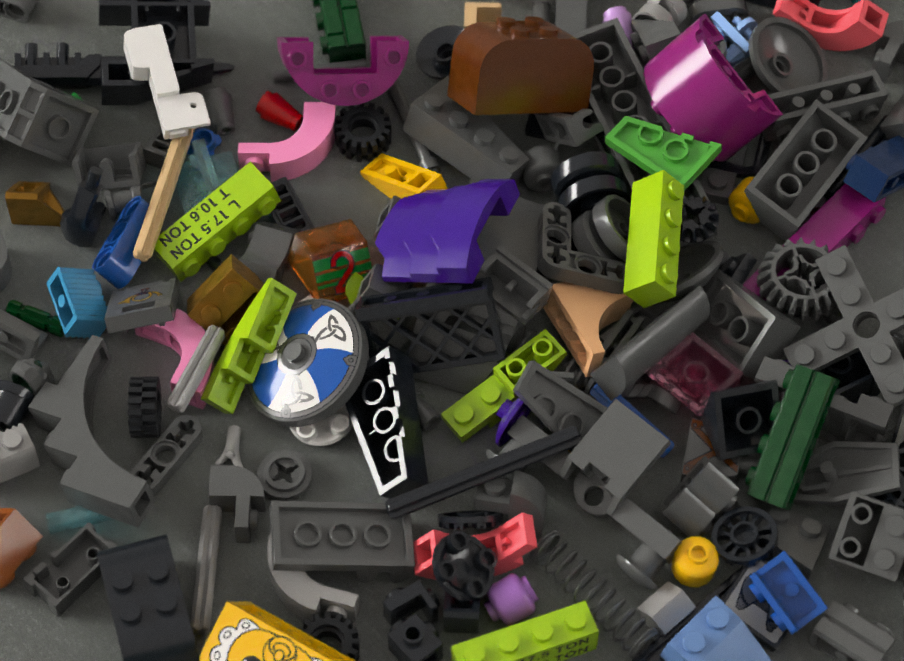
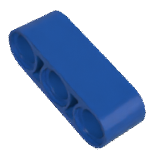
(116, 258)

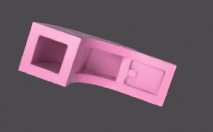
(299, 152)
(182, 336)

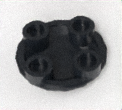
(463, 566)

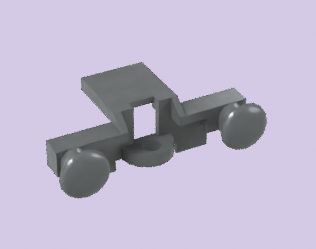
(624, 451)

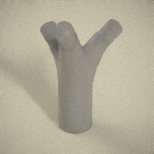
(232, 447)

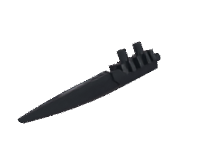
(72, 72)

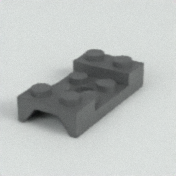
(845, 420)

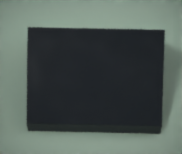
(739, 418)

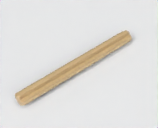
(162, 197)

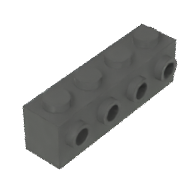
(849, 97)

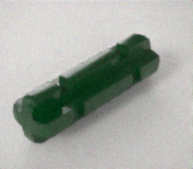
(35, 317)

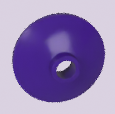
(509, 414)

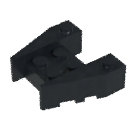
(178, 23)

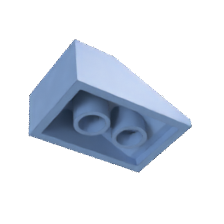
(714, 636)

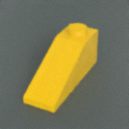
(400, 177)

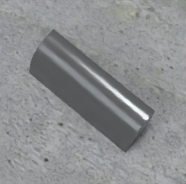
(652, 343)

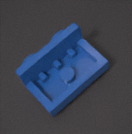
(787, 593)

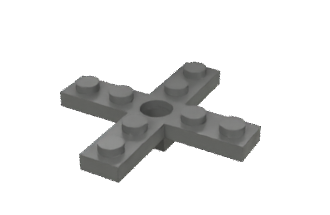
(841, 337)

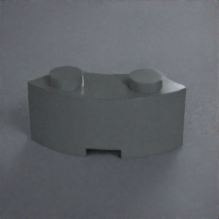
(268, 250)

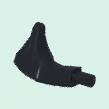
(84, 219)

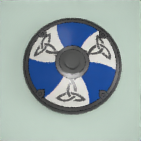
(312, 366)

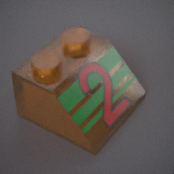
(329, 257)

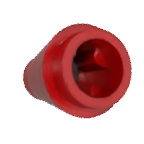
(277, 110)

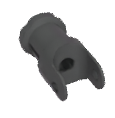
(118, 200)

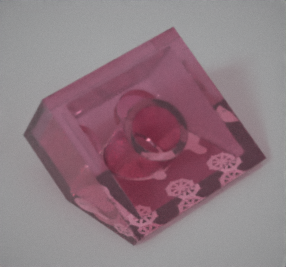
(694, 372)

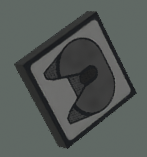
(751, 611)

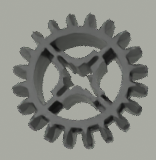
(795, 290)

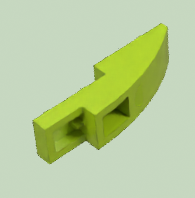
(482, 403)

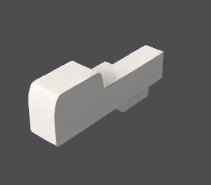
(151, 61)

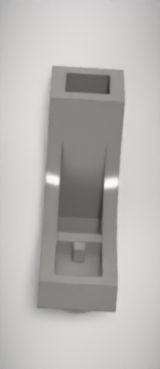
(308, 597)

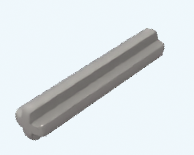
(196, 369)

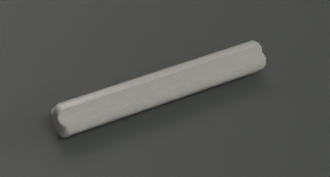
(206, 569)

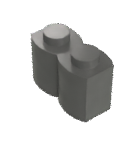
(699, 497)

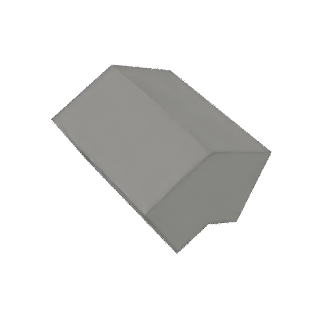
(666, 608)

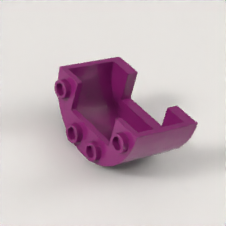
(345, 84)
(703, 92)

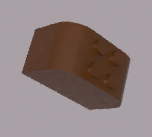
(520, 68)

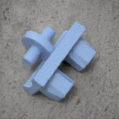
(735, 36)

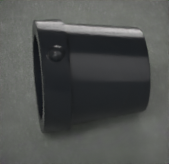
(13, 404)

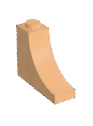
(580, 316)

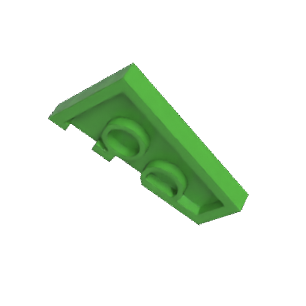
(661, 150)

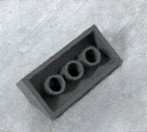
(802, 169)

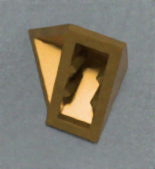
(33, 204)

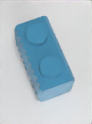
(78, 301)

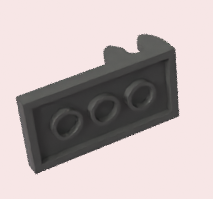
(341, 538)

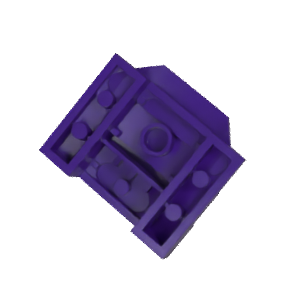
(436, 231)

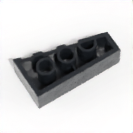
(389, 423)

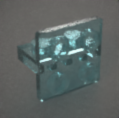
(203, 174)

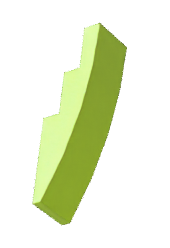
(245, 350)

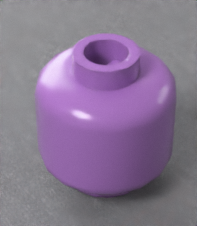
(511, 599)

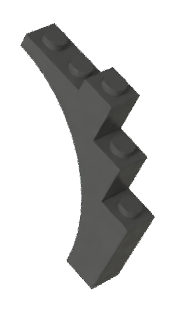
(91, 475)

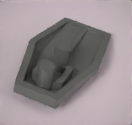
(849, 467)

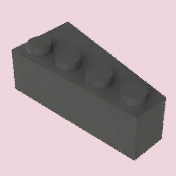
(463, 139)

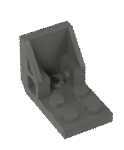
(42, 116)

